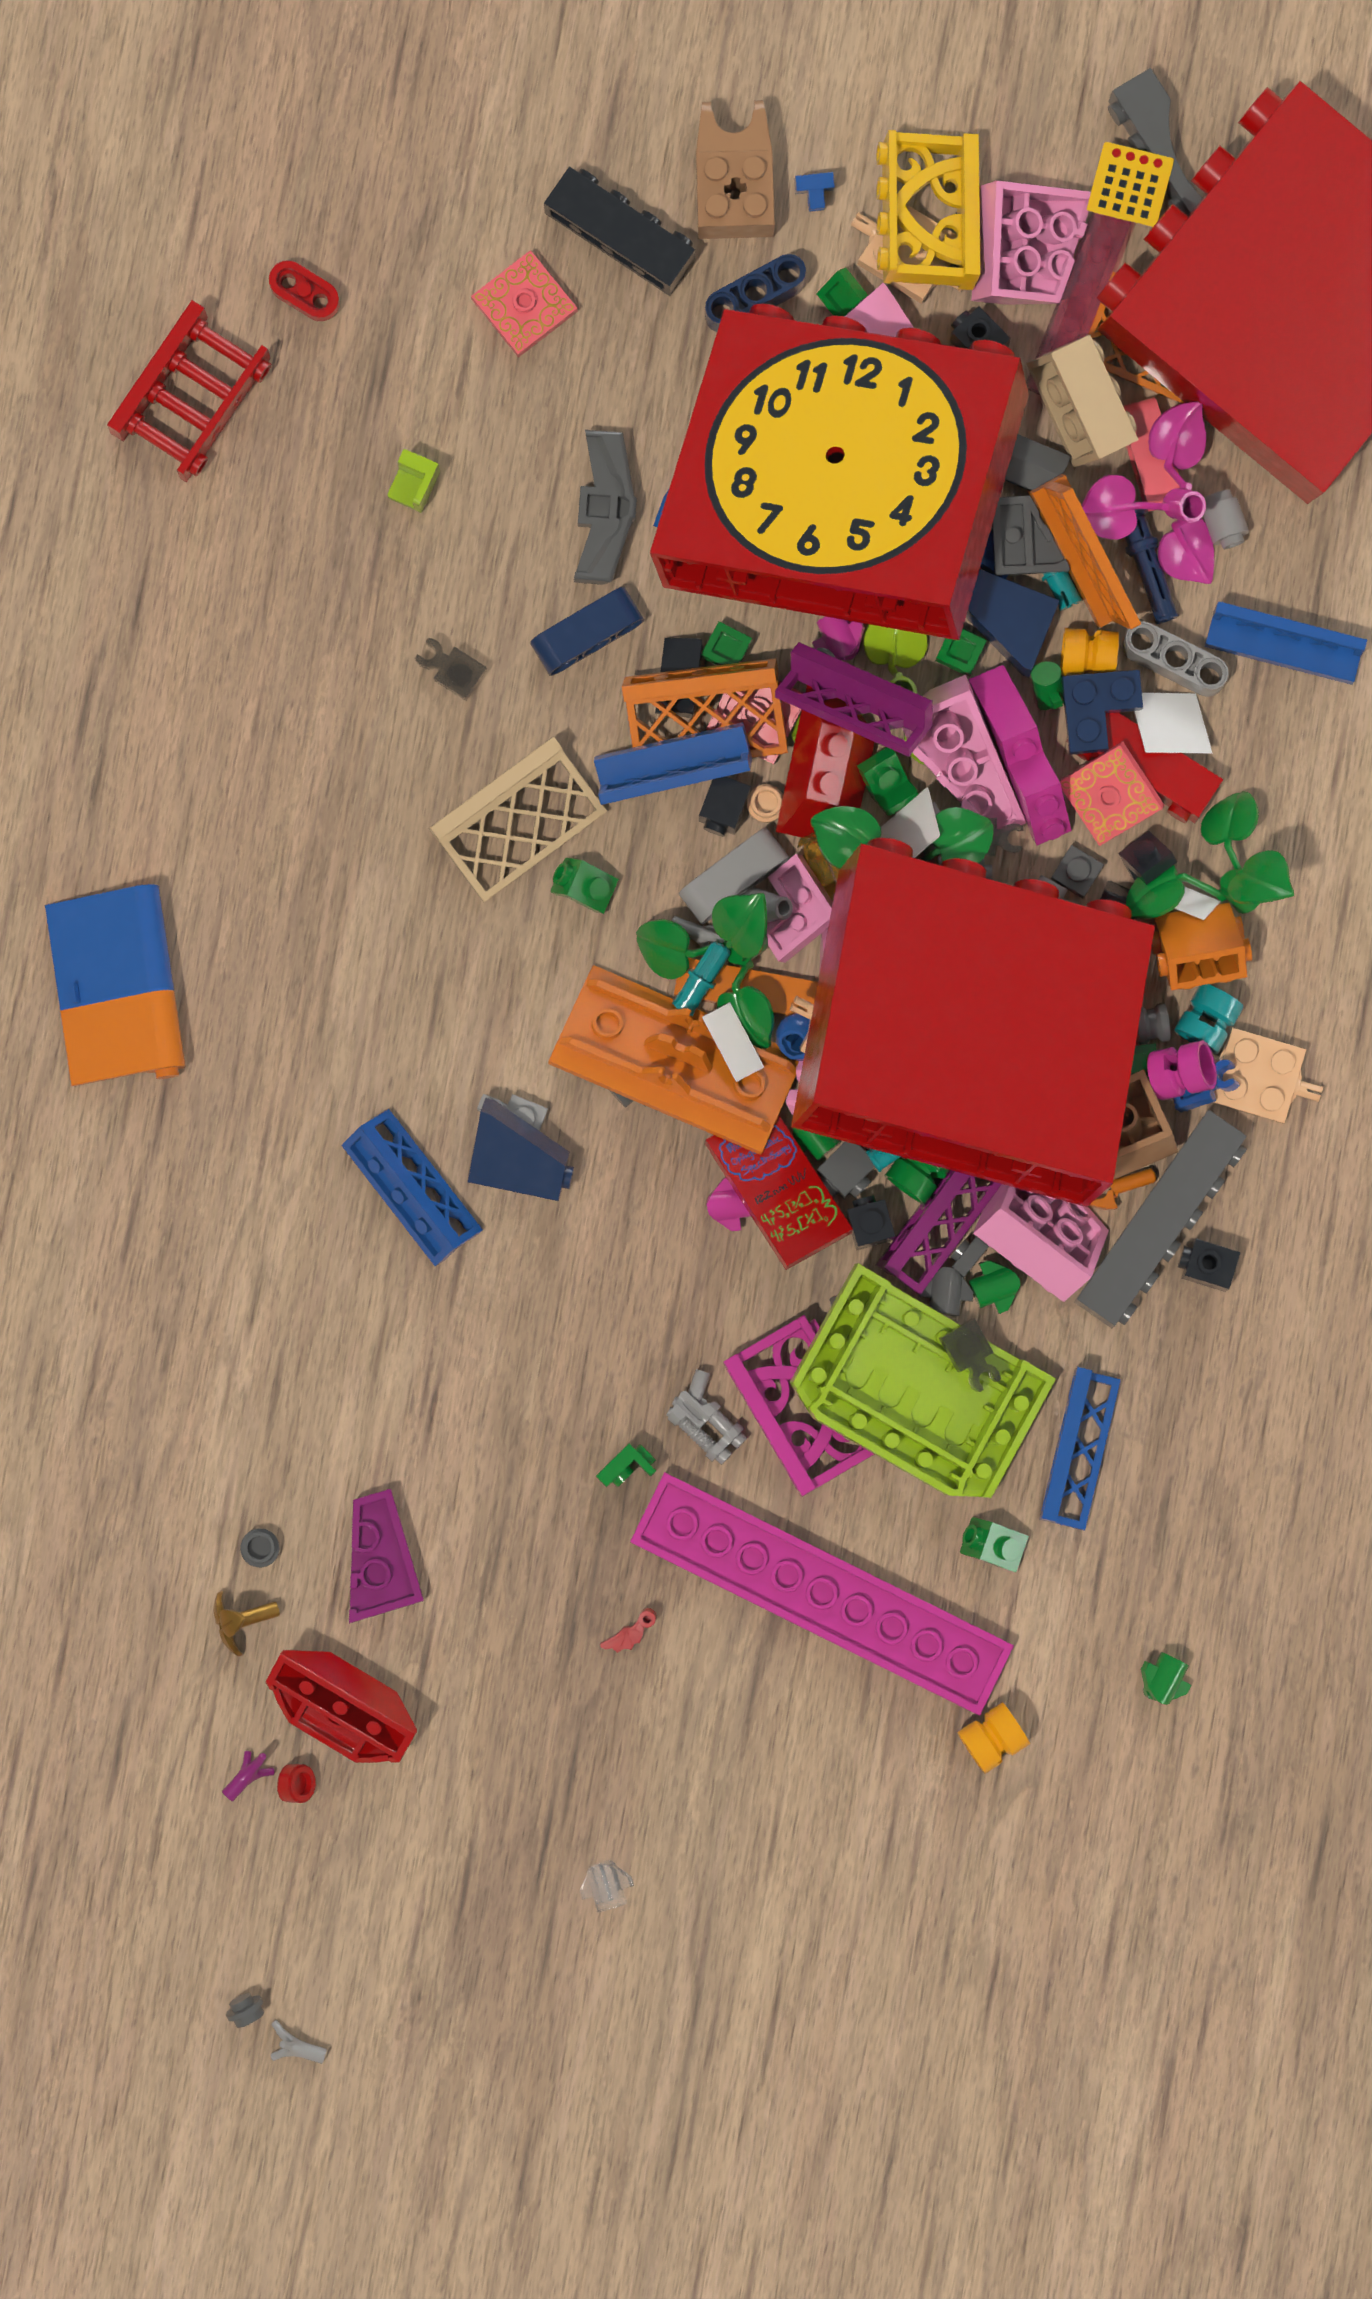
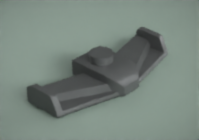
(605, 508)

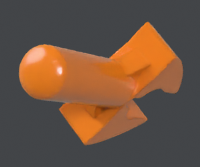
(1122, 1185)

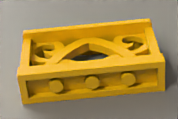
(962, 172)

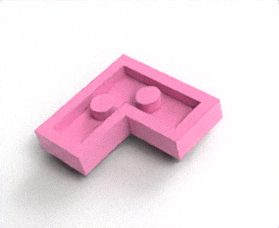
(809, 912)

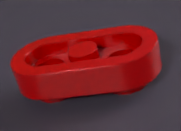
(305, 291)

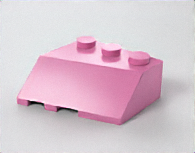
(1027, 241)
(1043, 1237)

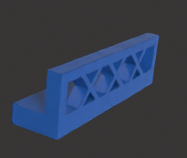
(1285, 643)
(673, 763)
(405, 1190)
(1065, 1447)

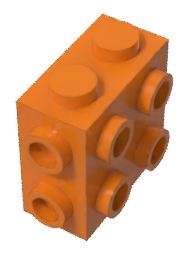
(1199, 950)

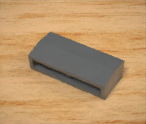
(1034, 464)

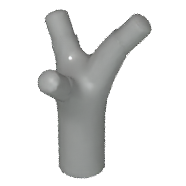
(699, 933)
(294, 2047)

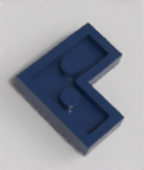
(1090, 698)

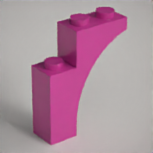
(1022, 754)

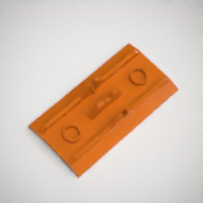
(669, 1061)

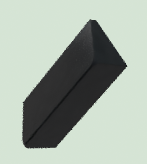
(681, 655)

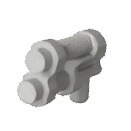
(693, 1411)

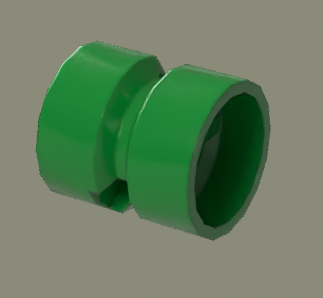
(915, 1178)

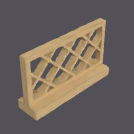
(499, 791)

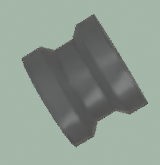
(1154, 1024)

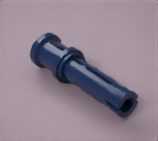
(1142, 547)

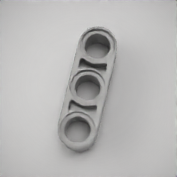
(1186, 675)
(734, 873)

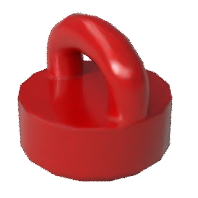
(296, 1783)

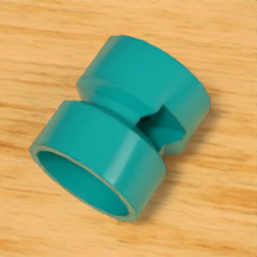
(1215, 1006)

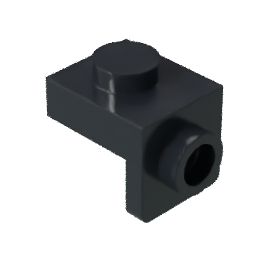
(1147, 858)

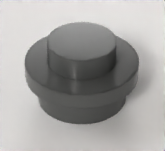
(260, 1548)
(245, 2010)

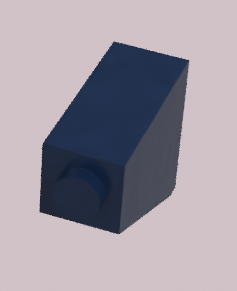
(1011, 618)
(517, 1156)

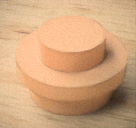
(765, 803)

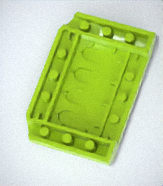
(895, 1392)

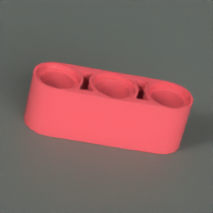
(1149, 472)

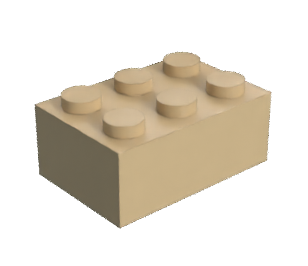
(1083, 401)

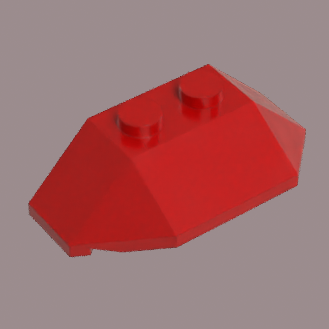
(822, 771)
(341, 1706)

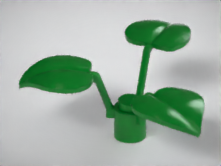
(844, 828)
(1260, 880)
(743, 926)

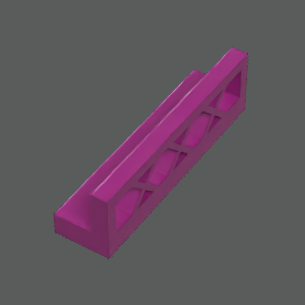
(862, 695)
(926, 1217)

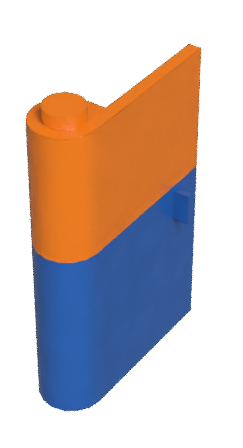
(115, 985)

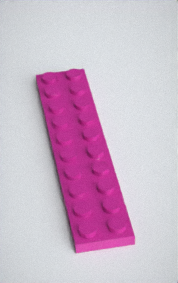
(822, 1594)

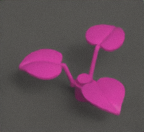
(1110, 506)

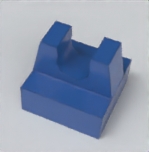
(814, 186)

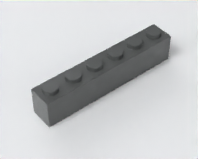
(1160, 1220)

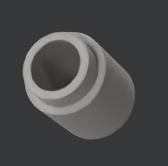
(1225, 519)

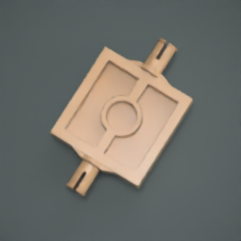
(868, 259)
(1266, 1075)

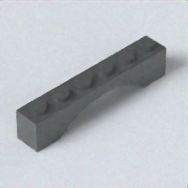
(1144, 112)

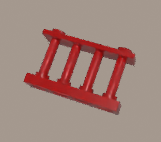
(172, 357)

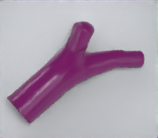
(248, 1773)

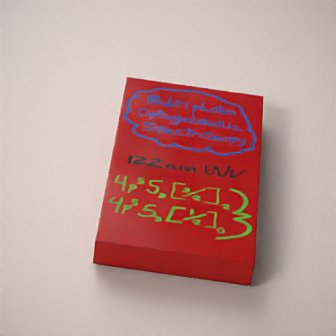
(782, 1195)

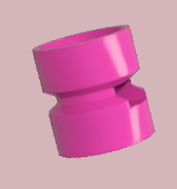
(1187, 1069)

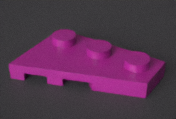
(381, 1560)

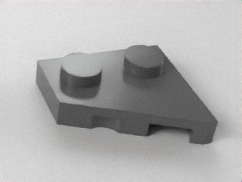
(1023, 541)

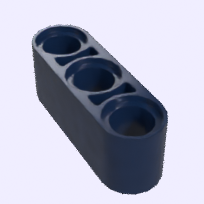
(764, 277)
(587, 631)

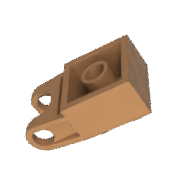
(734, 163)
(1148, 1133)

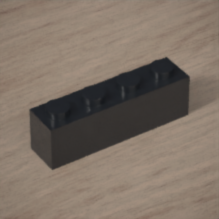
(620, 230)

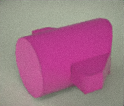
(840, 637)
(726, 1206)

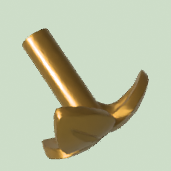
(231, 1621)

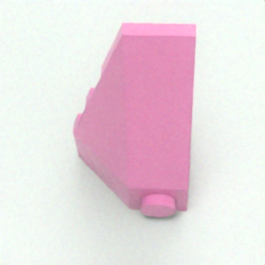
(965, 756)

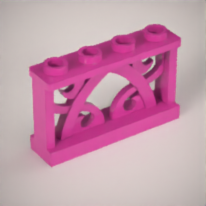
(752, 1387)

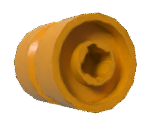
(1088, 653)
(993, 1737)

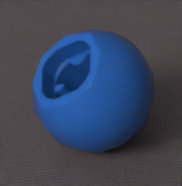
(791, 1034)

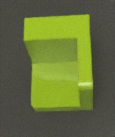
(413, 480)

